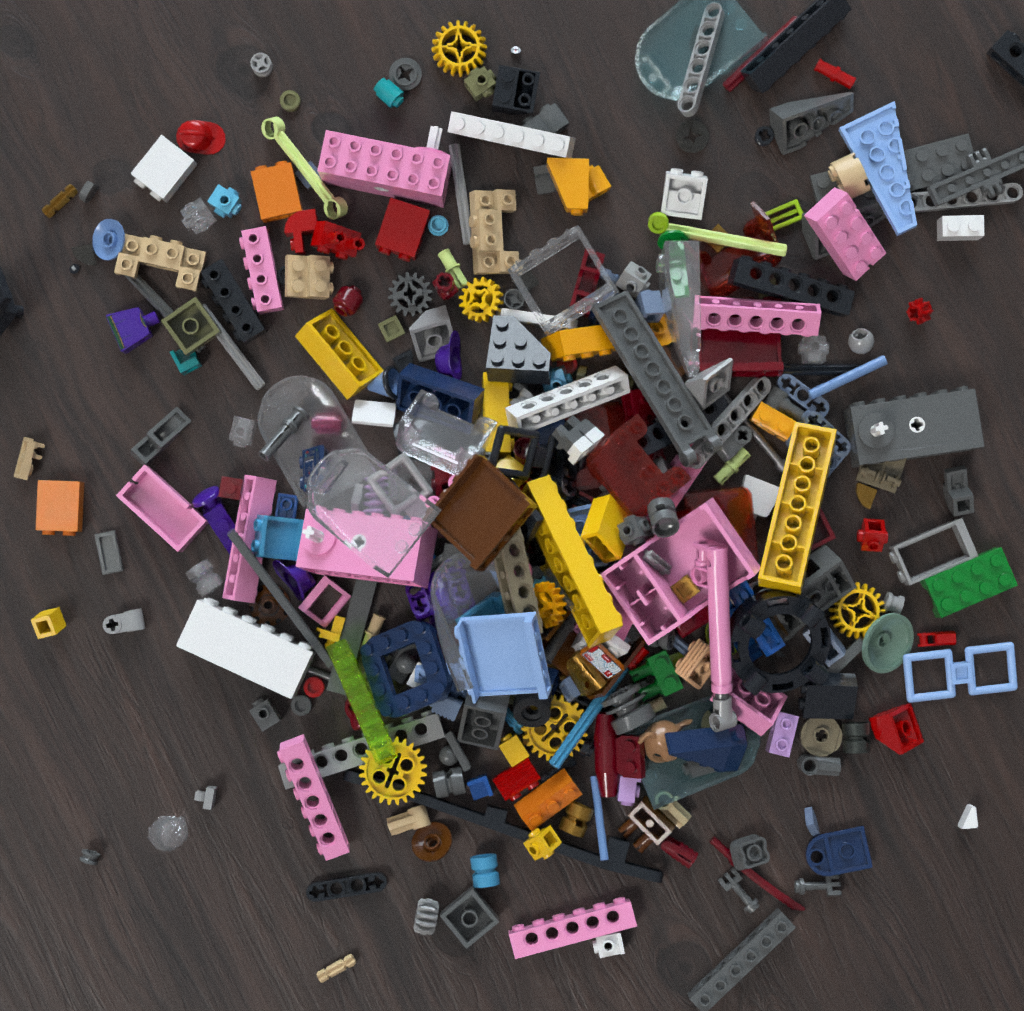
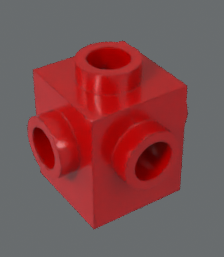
(872, 539)

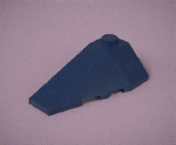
(709, 748)

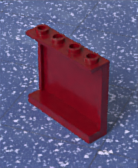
(751, 352)

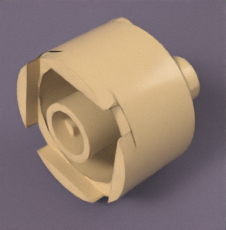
(849, 175)

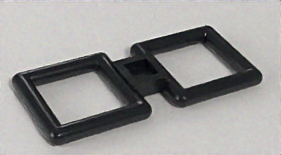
(536, 456)

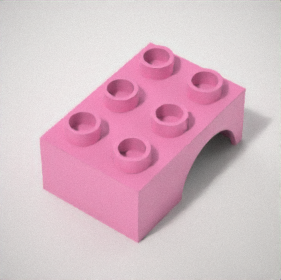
(647, 593)

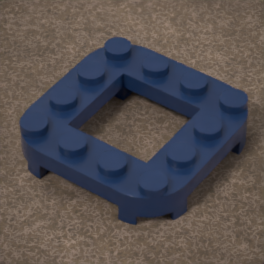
(432, 660)

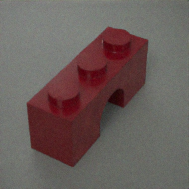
(587, 279)

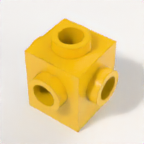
(542, 843)

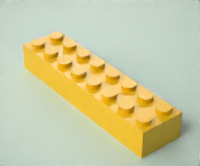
(797, 508)
(573, 565)

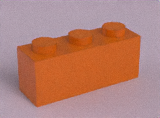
(547, 799)

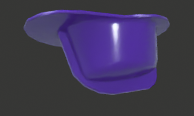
(448, 357)
(295, 578)

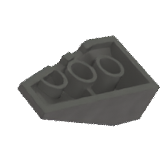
(803, 119)
(870, 211)

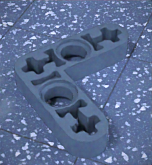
(793, 381)
(838, 455)

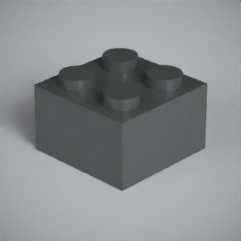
(469, 917)

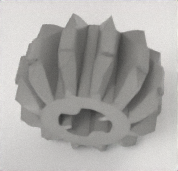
(426, 916)

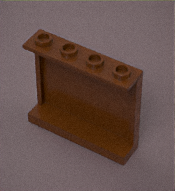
(481, 511)

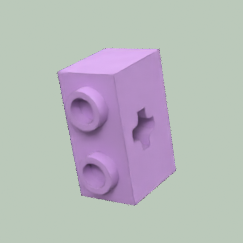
(782, 734)

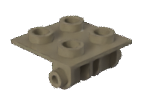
(882, 475)

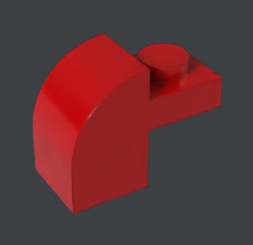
(300, 224)

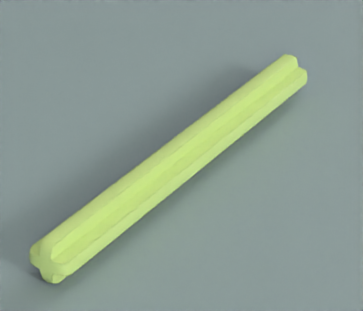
(731, 240)

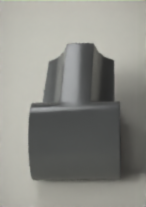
(820, 765)

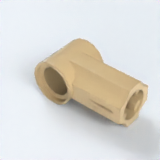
(676, 813)
(412, 819)

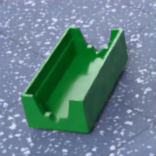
(969, 582)

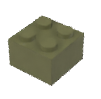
(191, 326)

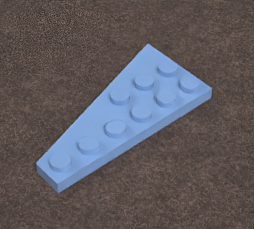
(881, 152)

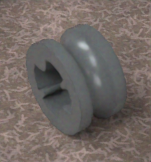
(89, 857)

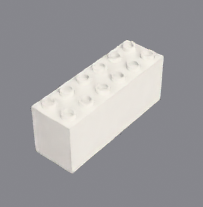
(246, 647)

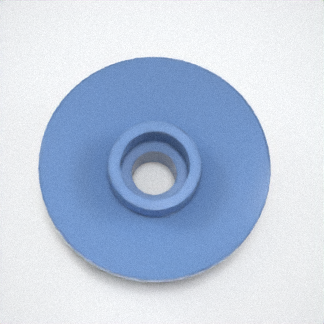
(108, 239)

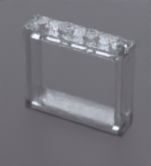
(581, 307)

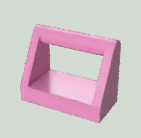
(316, 593)

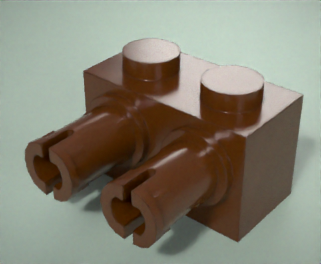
(652, 822)

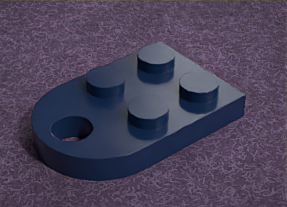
(841, 852)

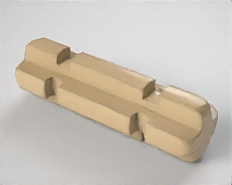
(336, 968)

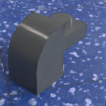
(956, 491)

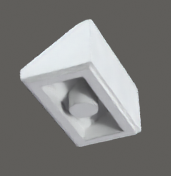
(374, 413)

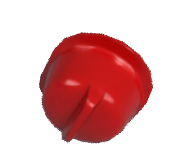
(200, 137)

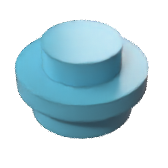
(438, 225)

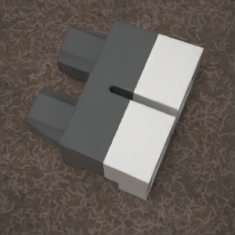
(579, 439)

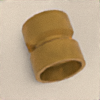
(576, 819)

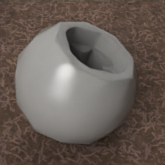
(861, 341)

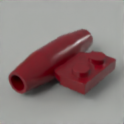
(615, 756)

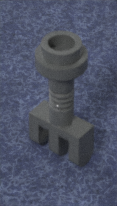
(801, 886)
(751, 905)

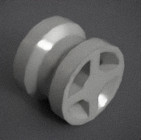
(261, 60)
(893, 603)

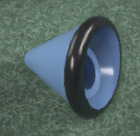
(386, 383)

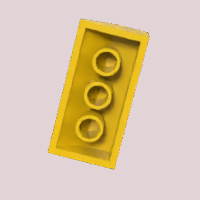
(339, 353)

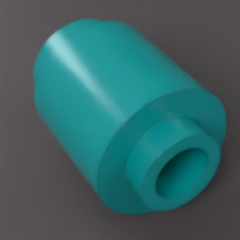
(389, 93)

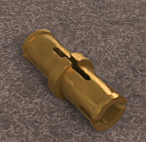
(597, 681)

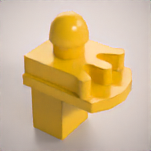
(335, 633)

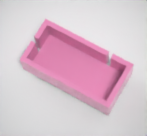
(845, 233)
(163, 508)

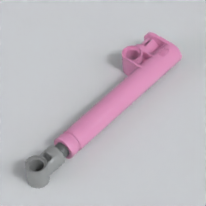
(712, 573)

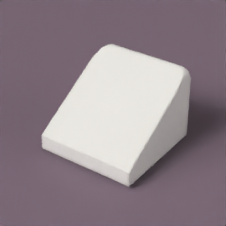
(968, 818)

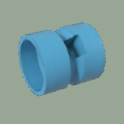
(485, 872)

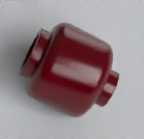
(347, 300)

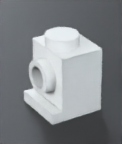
(616, 941)

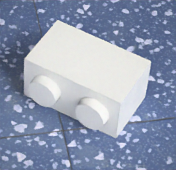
(960, 228)

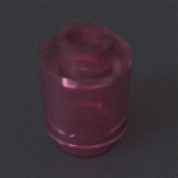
(326, 423)

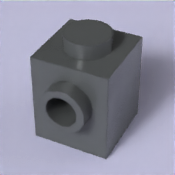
(265, 713)

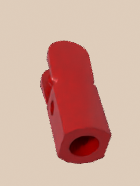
(939, 638)

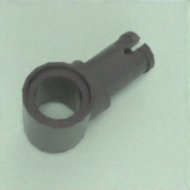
(779, 400)

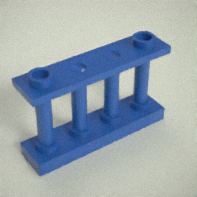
(770, 639)

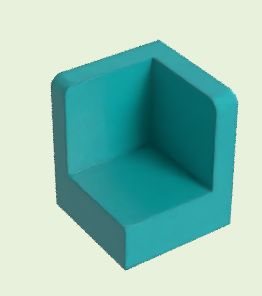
(185, 363)

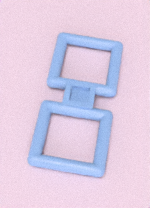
(960, 672)

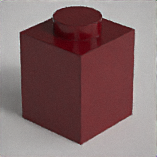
(230, 488)

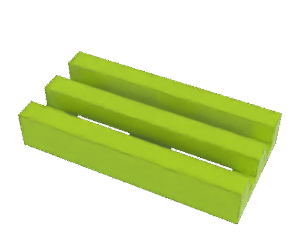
(798, 210)

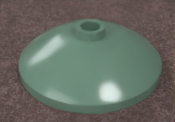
(887, 642)

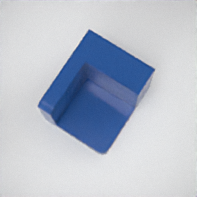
(480, 786)

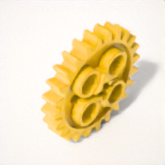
(544, 746)
(410, 777)

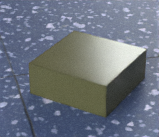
(391, 329)

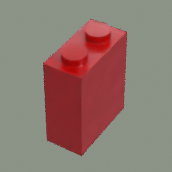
(402, 230)

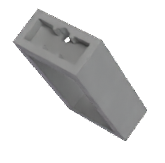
(963, 539)

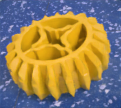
(451, 48)
(855, 619)

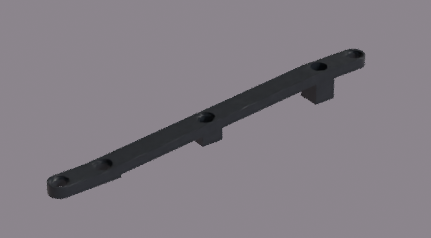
(495, 819)

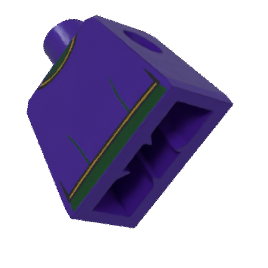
(132, 327)

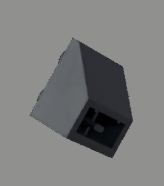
(515, 91)

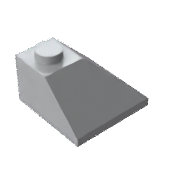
(431, 332)
(711, 383)

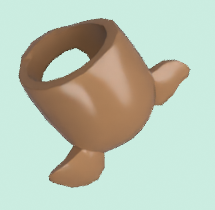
(655, 740)

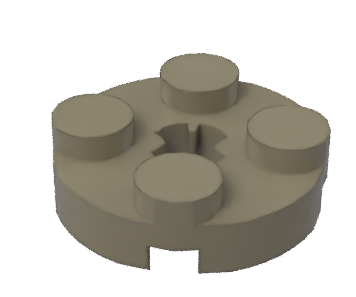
(825, 746)

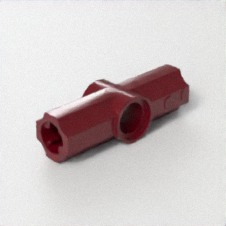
(445, 286)

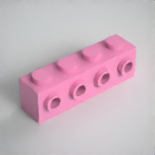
(262, 270)

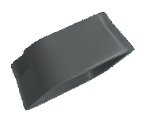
(749, 852)

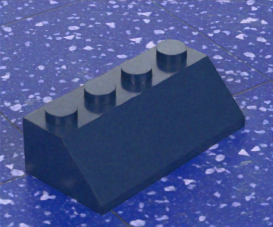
(454, 395)

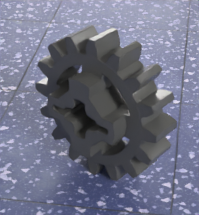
(400, 295)

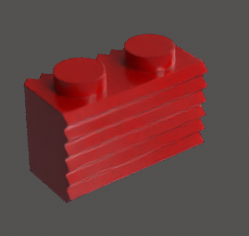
(517, 778)

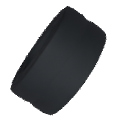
(528, 717)

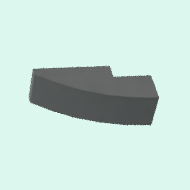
(160, 437)

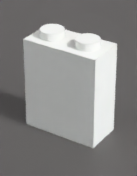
(163, 169)

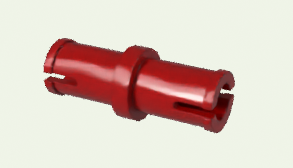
(834, 73)

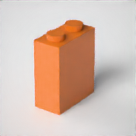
(276, 191)
(59, 507)

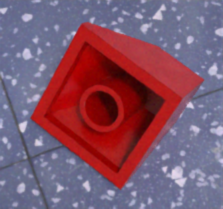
(897, 728)

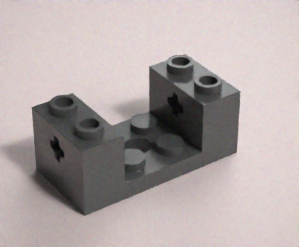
(828, 582)

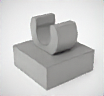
(207, 797)

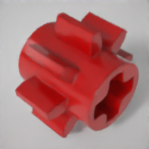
(919, 311)

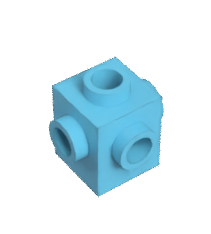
(220, 197)

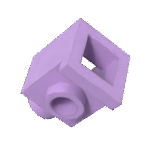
(628, 790)

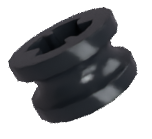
(770, 134)

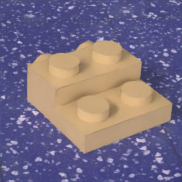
(308, 276)

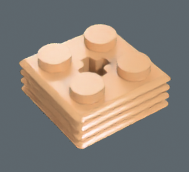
(695, 664)

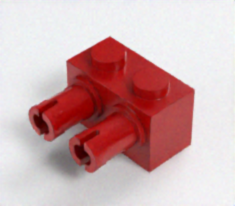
(336, 239)

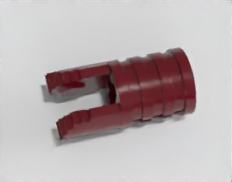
(679, 851)

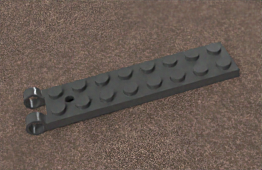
(655, 376)

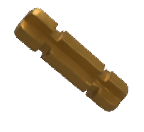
(59, 200)

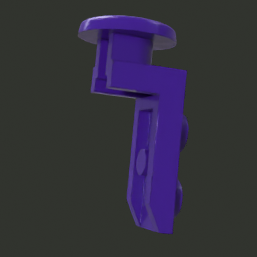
(215, 514)

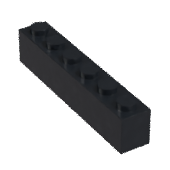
(794, 43)

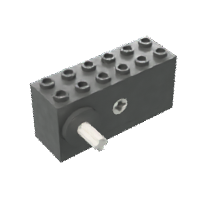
(941, 423)

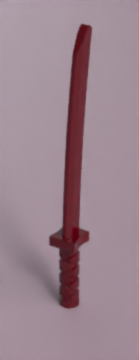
(757, 878)

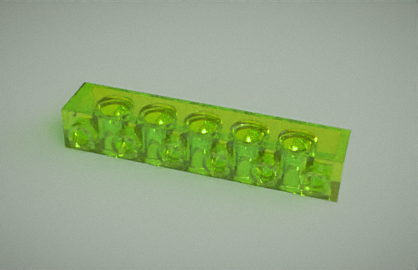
(362, 701)

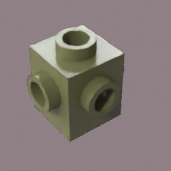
(480, 83)

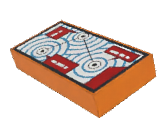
(603, 660)

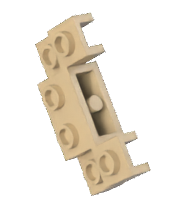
(487, 231)
(161, 255)

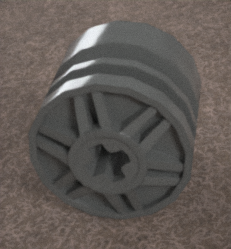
(628, 709)

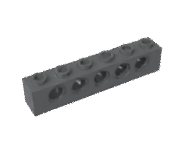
(741, 960)

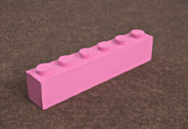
(255, 499)

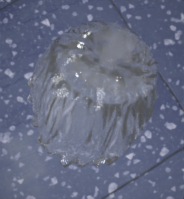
(168, 833)

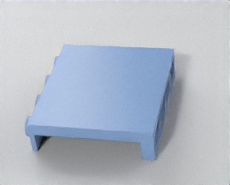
(503, 655)

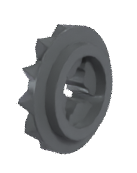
(407, 65)

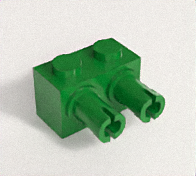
(664, 673)

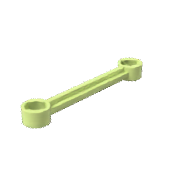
(304, 167)

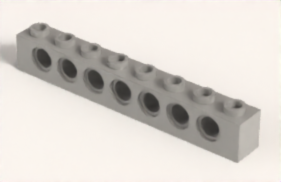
(334, 765)

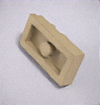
(24, 464)

